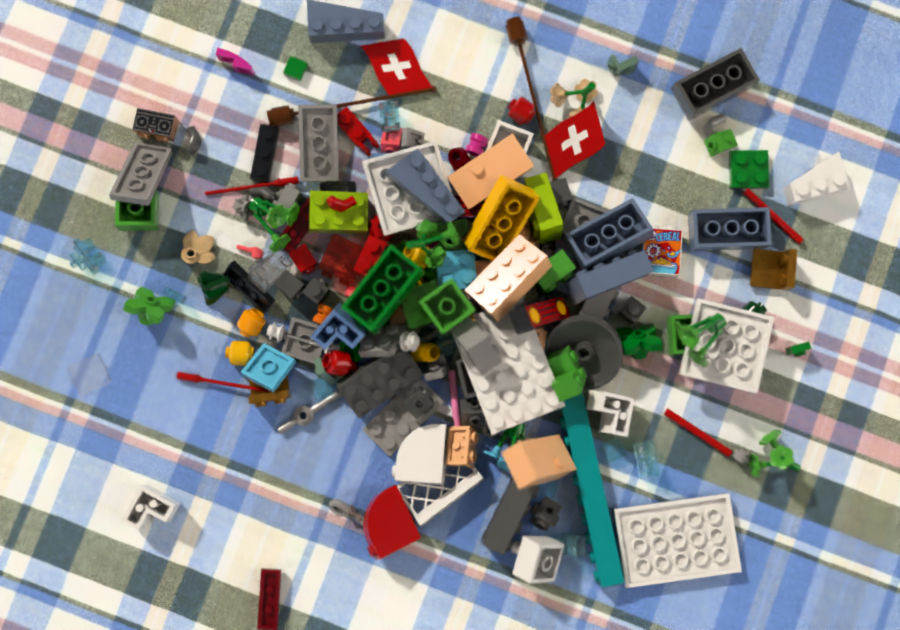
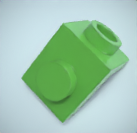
(720, 142)

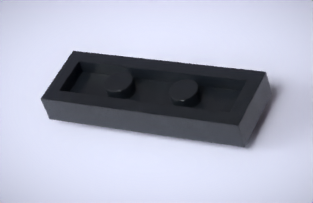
(264, 153)
(239, 279)

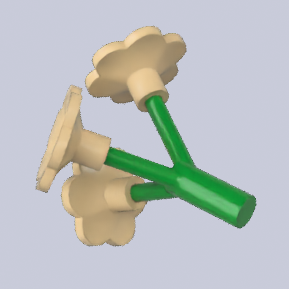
(584, 91)

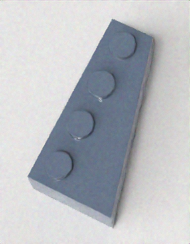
(422, 183)

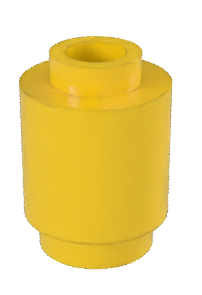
(426, 352)

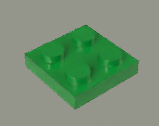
(749, 169)

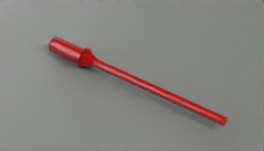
(279, 182)
(196, 378)

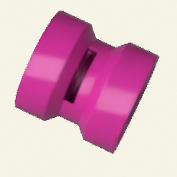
(476, 145)

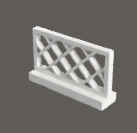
(444, 500)

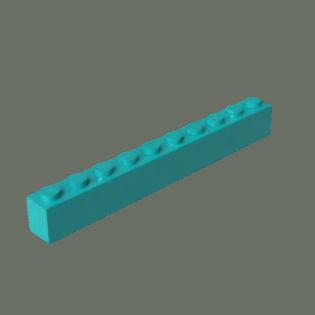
(591, 493)

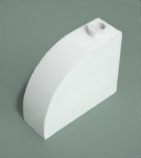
(422, 456)

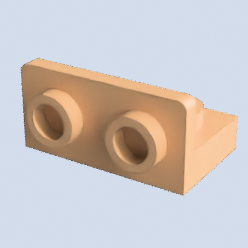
(461, 446)

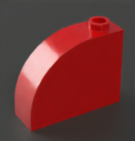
(388, 524)

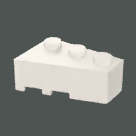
(821, 181)

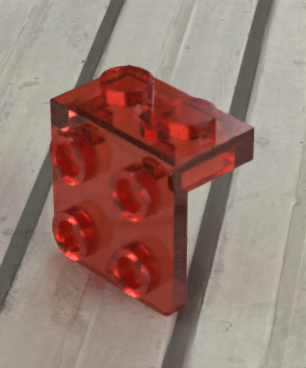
(340, 260)

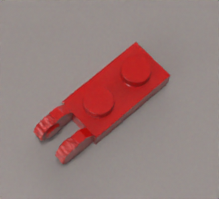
(355, 130)

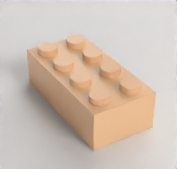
(508, 277)

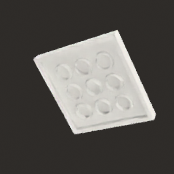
(395, 207)
(737, 354)

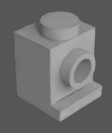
(288, 196)

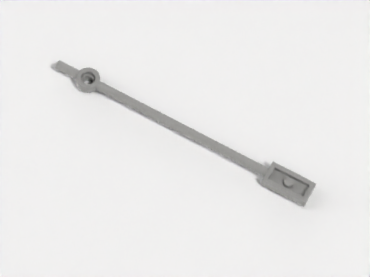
(334, 396)

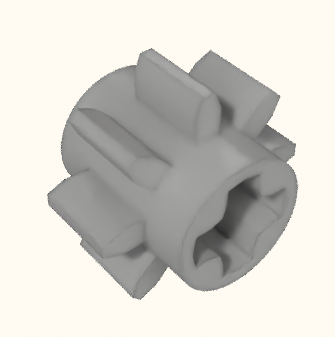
(241, 207)

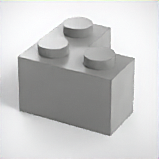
(477, 345)

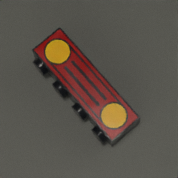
(538, 314)

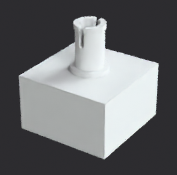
(537, 558)

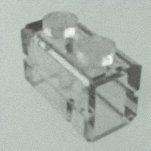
(269, 269)

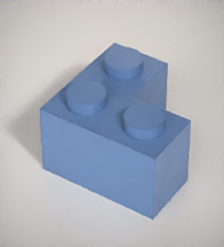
(339, 325)

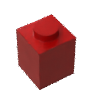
(304, 260)

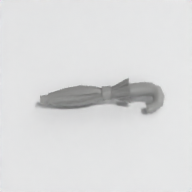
(349, 510)

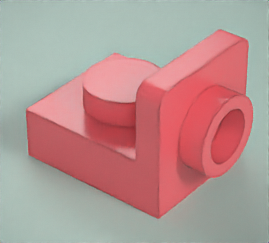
(391, 141)

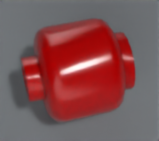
(521, 110)
(337, 362)

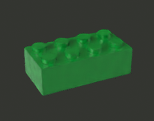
(383, 289)

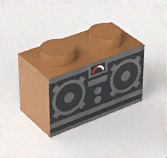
(155, 125)

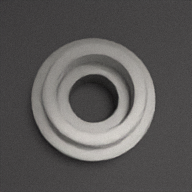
(742, 456)

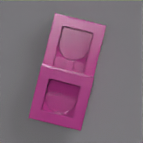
(238, 63)

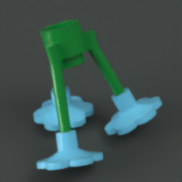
(514, 433)

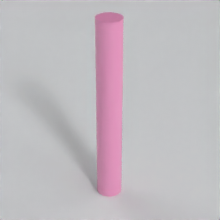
(454, 398)

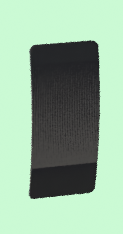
(342, 186)

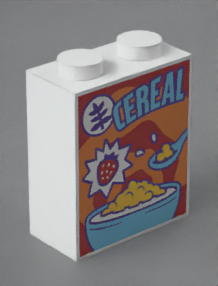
(664, 251)

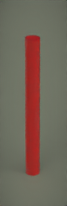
(774, 217)
(697, 432)

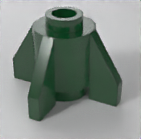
(213, 285)

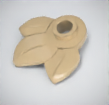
(199, 246)

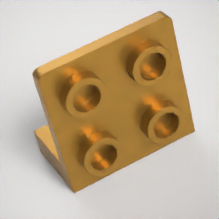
(773, 269)

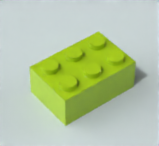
(546, 215)
(325, 220)

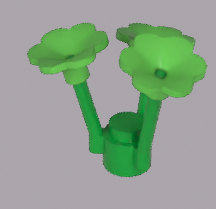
(276, 216)
(689, 336)

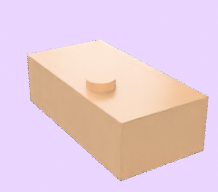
(478, 177)
(538, 461)

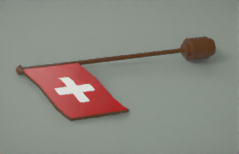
(395, 70)
(572, 138)

